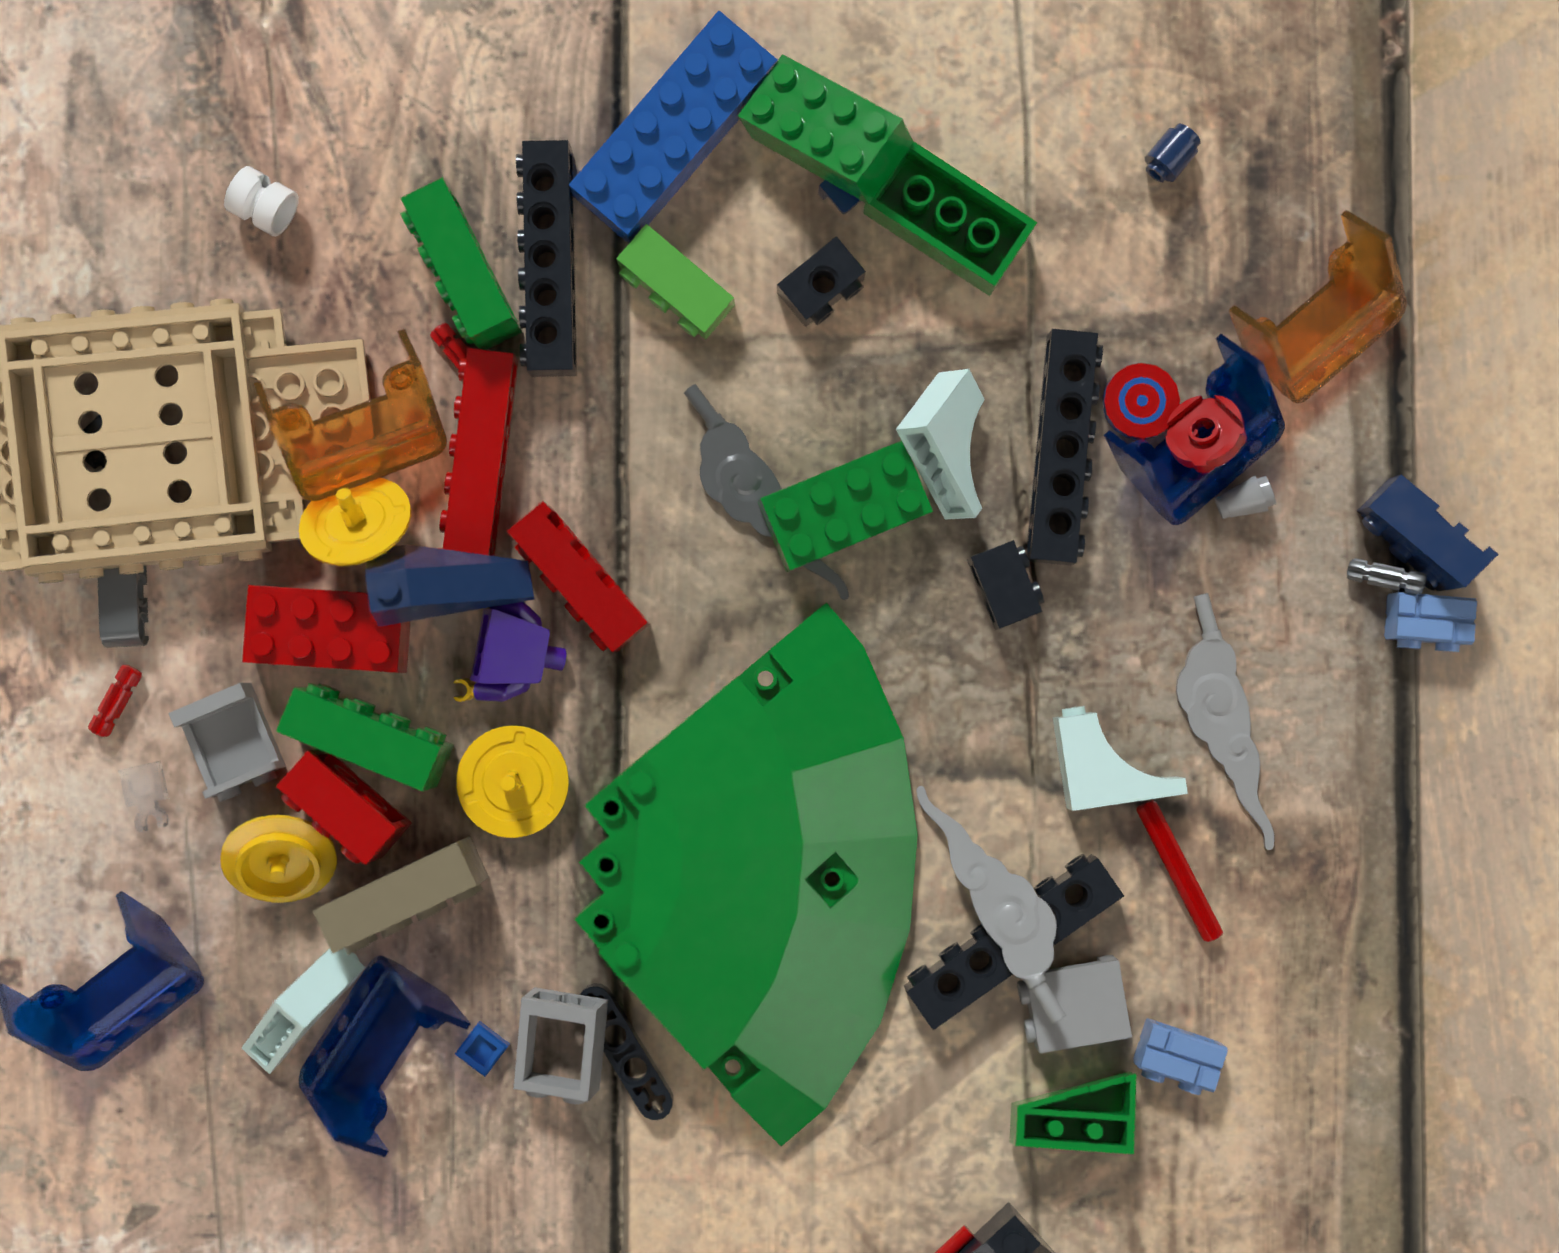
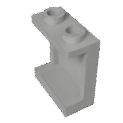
(230, 740)
(1092, 1003)

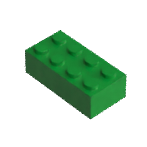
(826, 128)
(951, 218)
(459, 261)
(844, 506)
(364, 737)

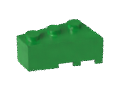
(1080, 1117)

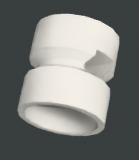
(268, 204)

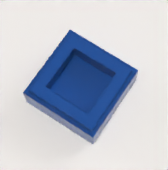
(482, 1048)

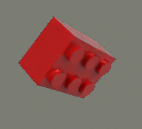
(343, 806)

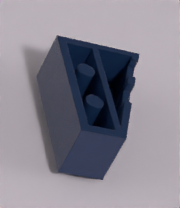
(1423, 535)

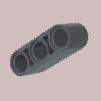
(122, 609)

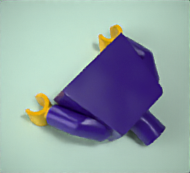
(510, 654)

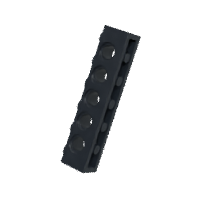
(555, 161)
(1061, 349)
(939, 1006)

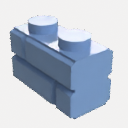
(1430, 620)
(1179, 1056)

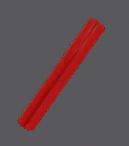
(1179, 871)

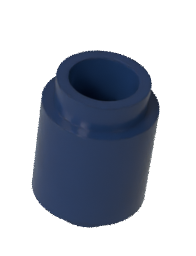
(1172, 153)

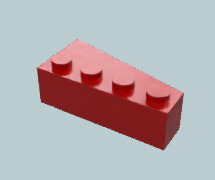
(578, 577)

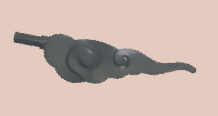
(740, 477)

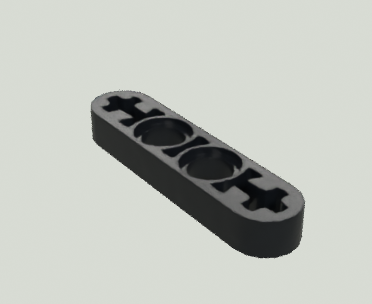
(632, 1048)

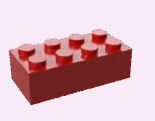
(320, 631)

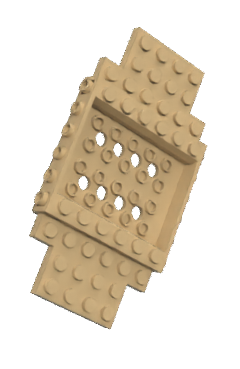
(232, 462)

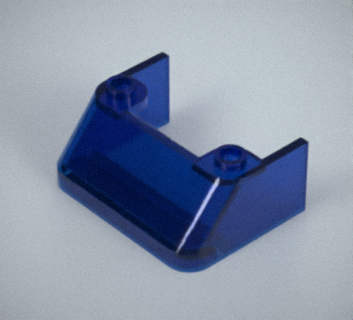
(1182, 491)
(116, 1004)
(363, 1046)

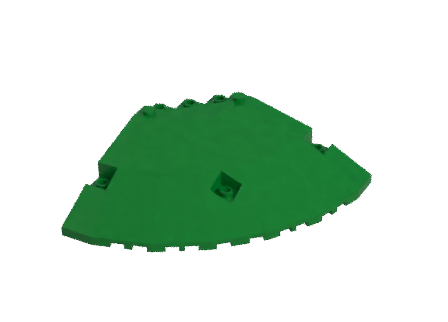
(725, 868)

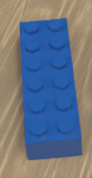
(673, 128)

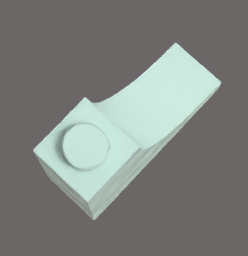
(939, 441)
(1093, 770)
(301, 1007)

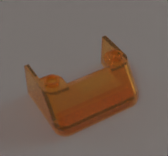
(1334, 323)
(362, 439)

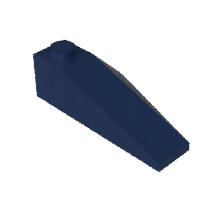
(435, 582)

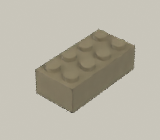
(410, 891)

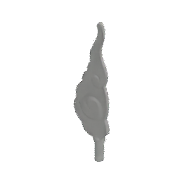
(1220, 712)
(1006, 908)

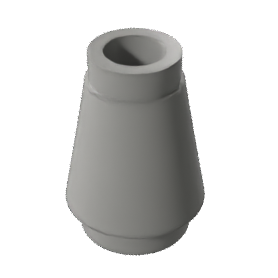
(1246, 498)

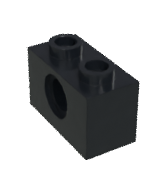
(832, 262)

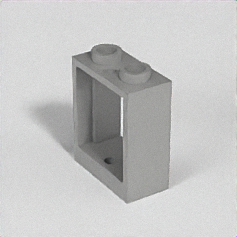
(569, 1008)

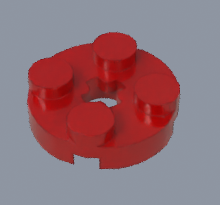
(1207, 452)

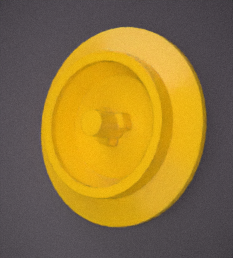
(355, 523)
(512, 781)
(278, 859)

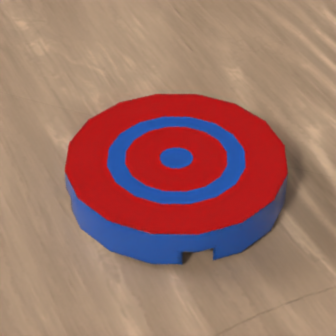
(1140, 401)

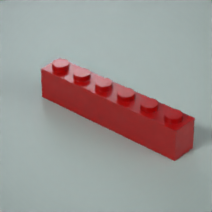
(479, 451)

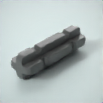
(1386, 576)

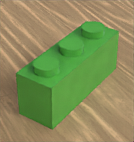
(674, 283)

